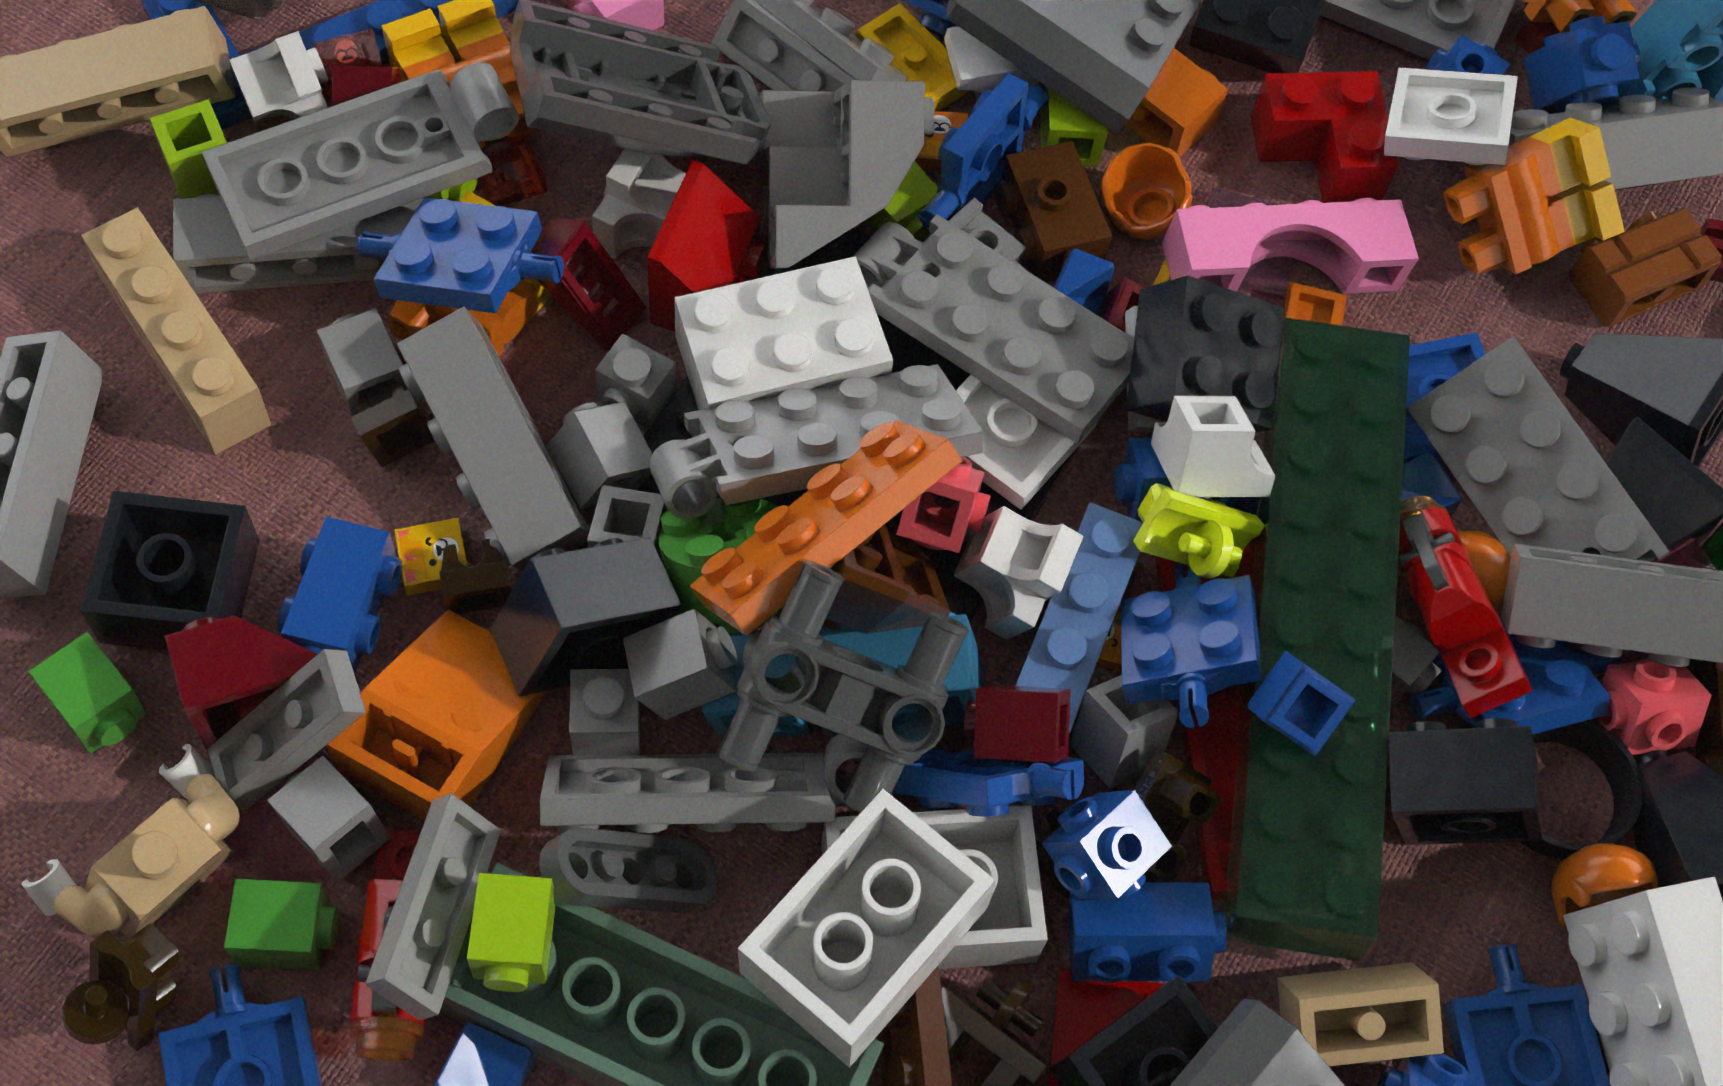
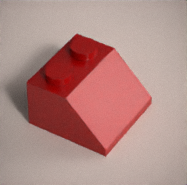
(702, 244)

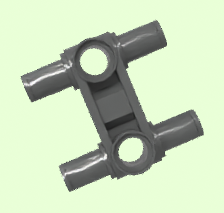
(842, 688)

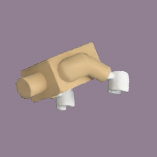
(153, 863)

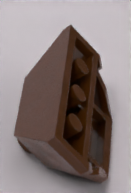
(885, 585)

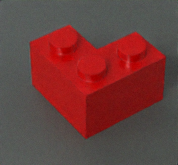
(1331, 121)

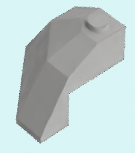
(836, 159)

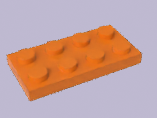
(824, 523)

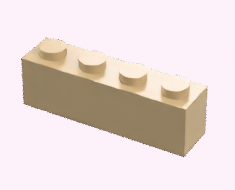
(112, 80)
(177, 330)

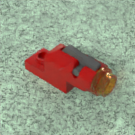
(1457, 608)
(377, 1024)

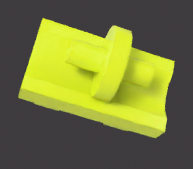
(1194, 531)

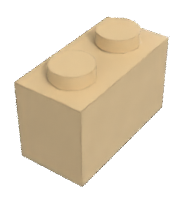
(1365, 1012)

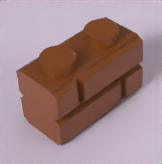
(1644, 266)

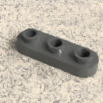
(628, 870)

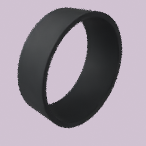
(1619, 769)

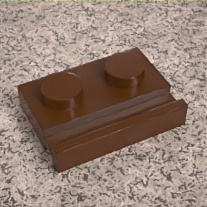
(917, 1040)

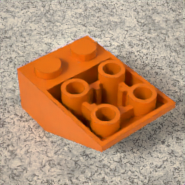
(435, 719)

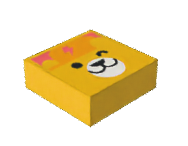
(422, 553)

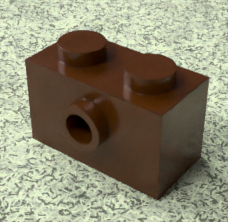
(1051, 207)

